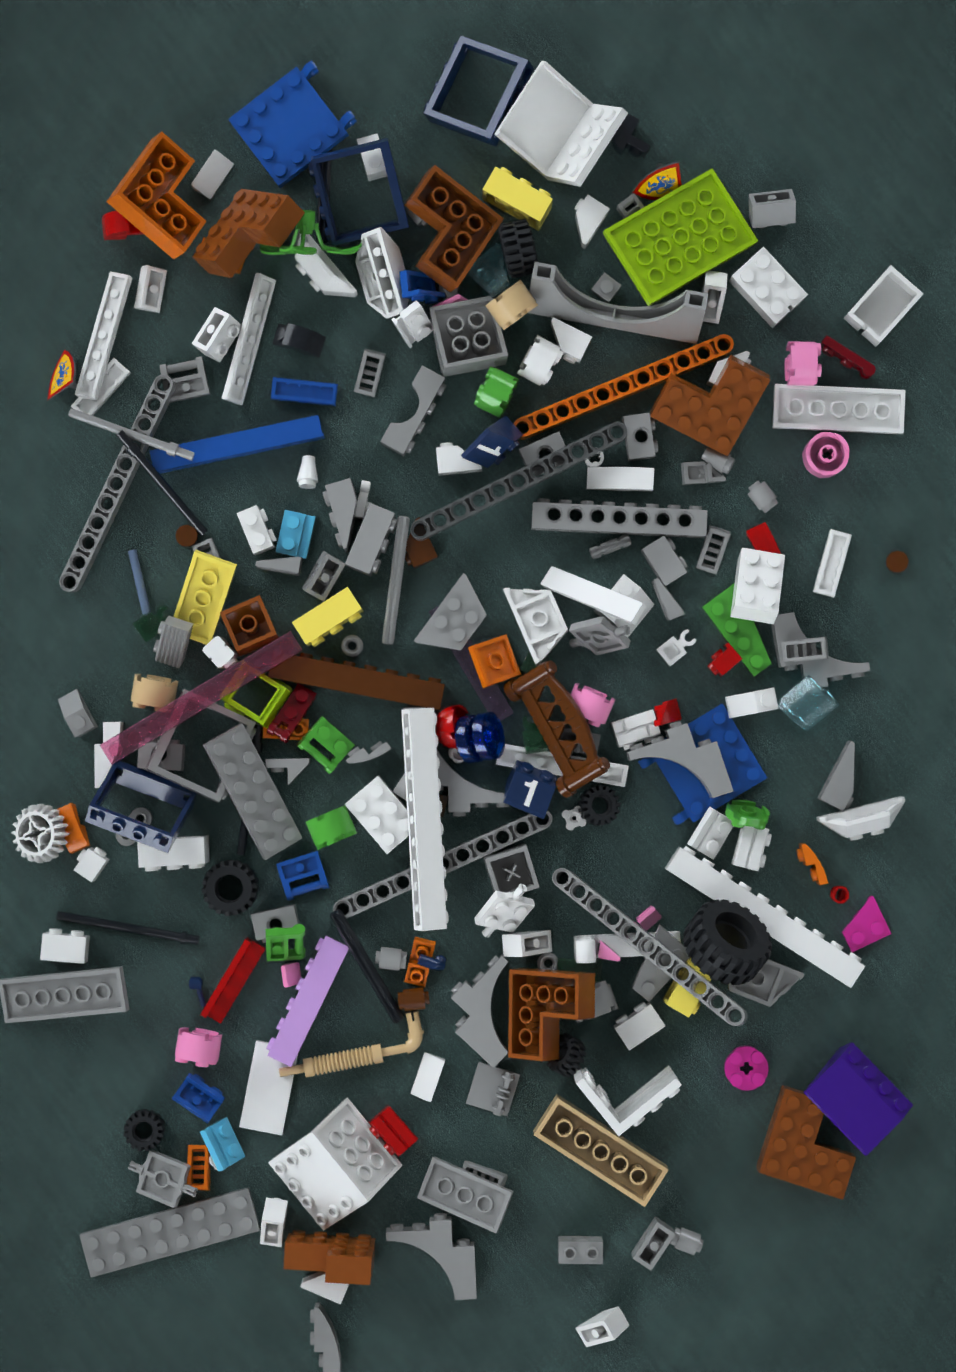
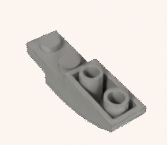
(325, 1340)

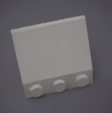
(467, 337)

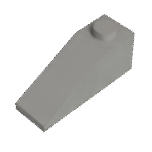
(840, 782)

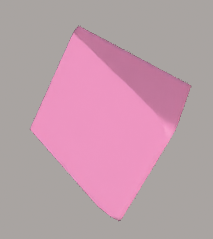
(648, 918)
(606, 952)
(290, 974)

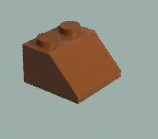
(249, 625)

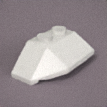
(322, 271)
(379, 271)
(864, 818)

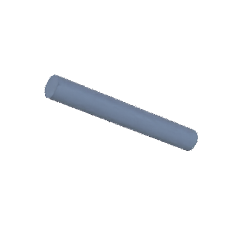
(139, 582)

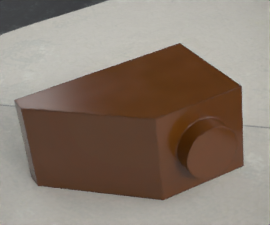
(419, 551)

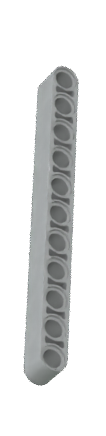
(116, 495)
(450, 855)
(658, 951)

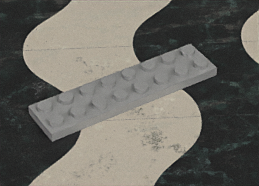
(169, 1232)

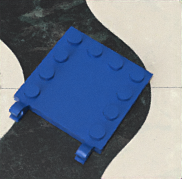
(290, 125)
(738, 759)

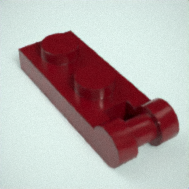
(848, 358)
(292, 712)

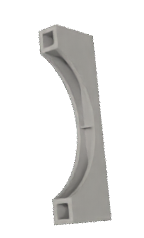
(674, 320)

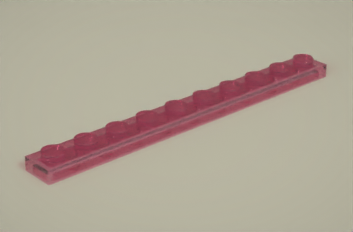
(200, 698)

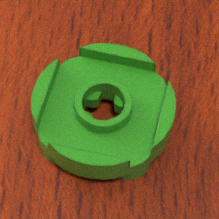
(745, 813)

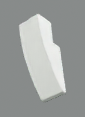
(620, 478)
(101, 762)

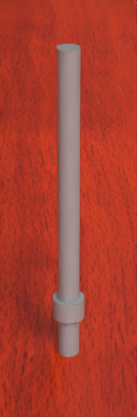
(171, 448)

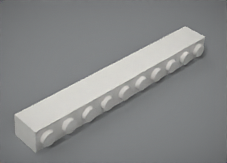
(424, 819)
(780, 927)

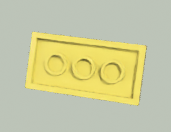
(205, 594)

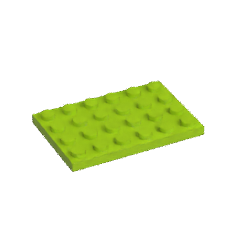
(680, 237)

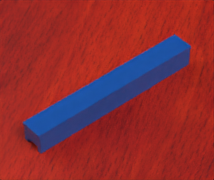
(241, 443)

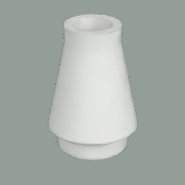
(307, 474)

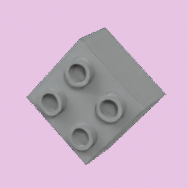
(511, 868)

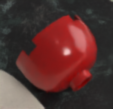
(446, 724)

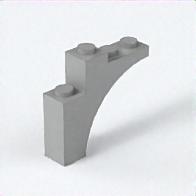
(786, 629)
(679, 747)
(475, 1000)
(437, 1241)

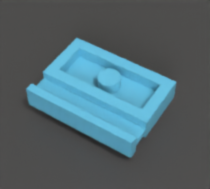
(295, 534)
(222, 1144)

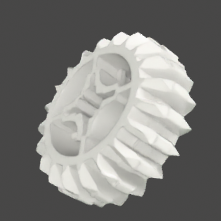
(48, 842)

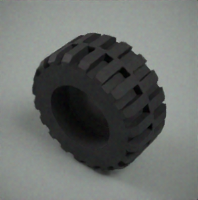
(722, 961)

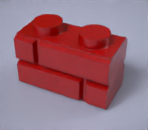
(393, 1131)

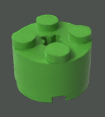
(496, 392)
(331, 827)

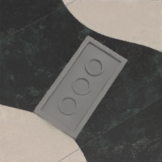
(465, 1194)

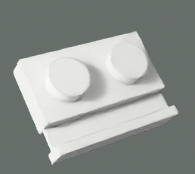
(413, 324)
(711, 833)

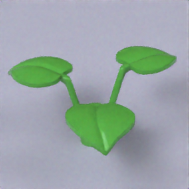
(306, 226)

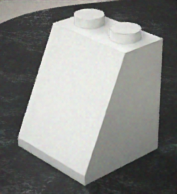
(630, 589)

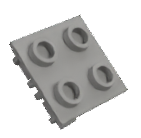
(493, 1089)

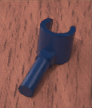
(197, 983)

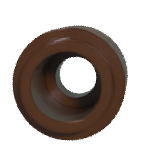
(413, 999)

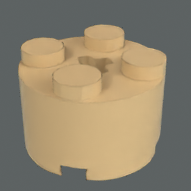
(511, 305)
(153, 691)

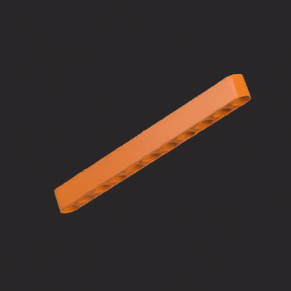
(632, 382)

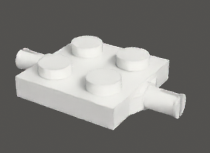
(504, 911)

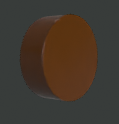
(186, 535)
(897, 561)

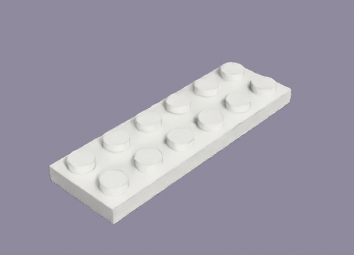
(838, 409)

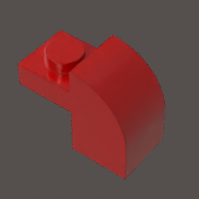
(117, 226)

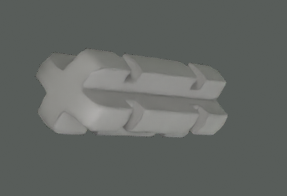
(610, 546)

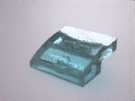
(807, 703)

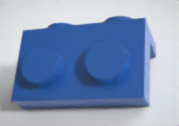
(419, 287)
(199, 1097)

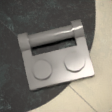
(187, 386)

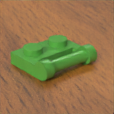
(331, 739)
(277, 943)

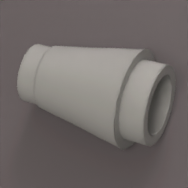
(719, 461)

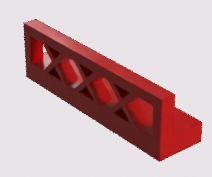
(233, 980)

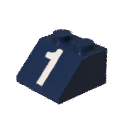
(494, 443)
(529, 789)

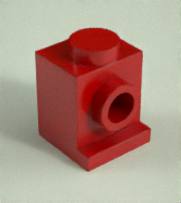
(723, 660)

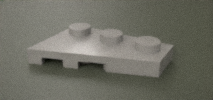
(651, 978)

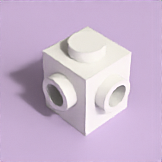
(91, 863)

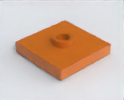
(494, 661)

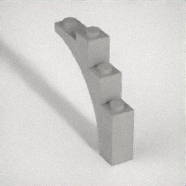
(462, 792)

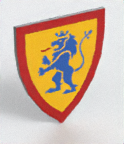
(659, 181)
(63, 375)

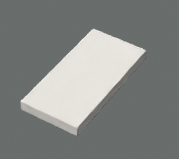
(266, 1093)

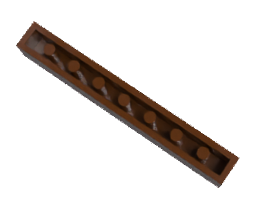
(361, 681)

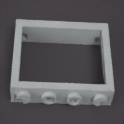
(164, 740)

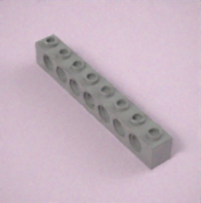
(696, 528)

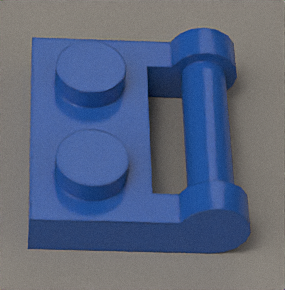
(299, 868)

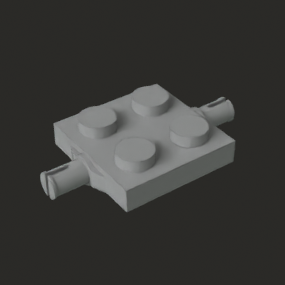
(599, 635)
(163, 1178)

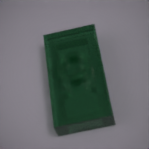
(570, 964)

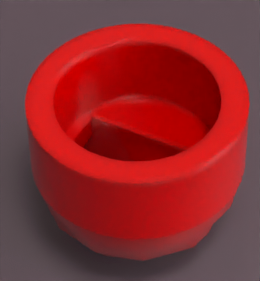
(842, 896)

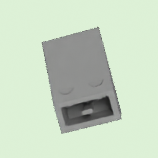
(343, 501)

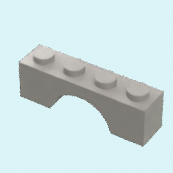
(400, 435)

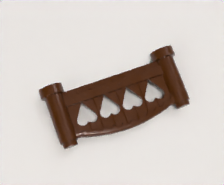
(575, 771)

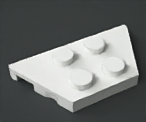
(537, 619)

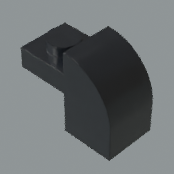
(624, 138)
(299, 339)

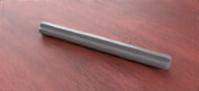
(395, 580)

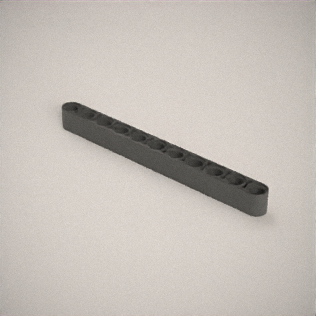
(526, 473)

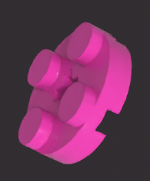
(737, 1077)

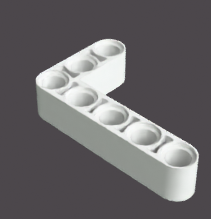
(587, 945)

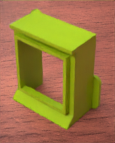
(272, 708)

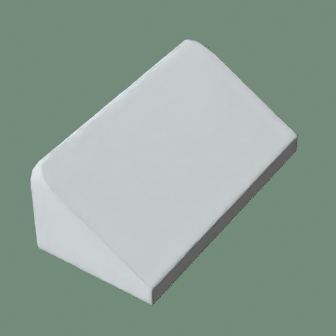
(212, 174)
(150, 289)
(427, 1076)

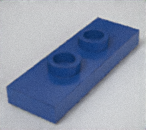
(304, 391)

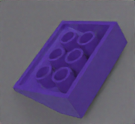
(858, 1098)

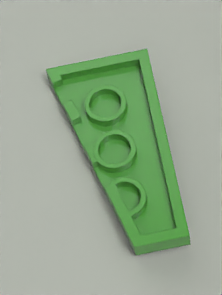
(738, 632)

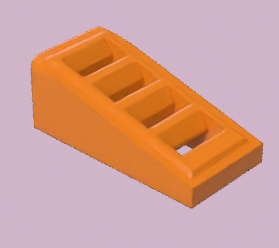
(206, 1167)

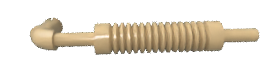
(358, 1056)

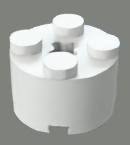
(539, 360)

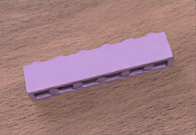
(308, 1001)

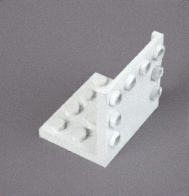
(558, 127)
(634, 1108)
(336, 1165)

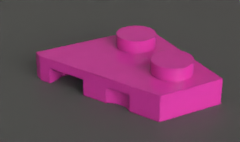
(866, 926)

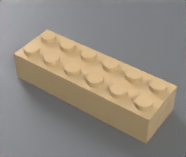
(600, 1150)

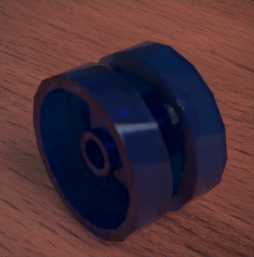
(479, 737)

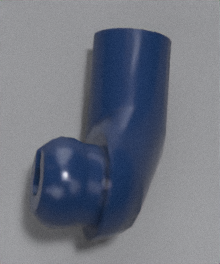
(436, 963)

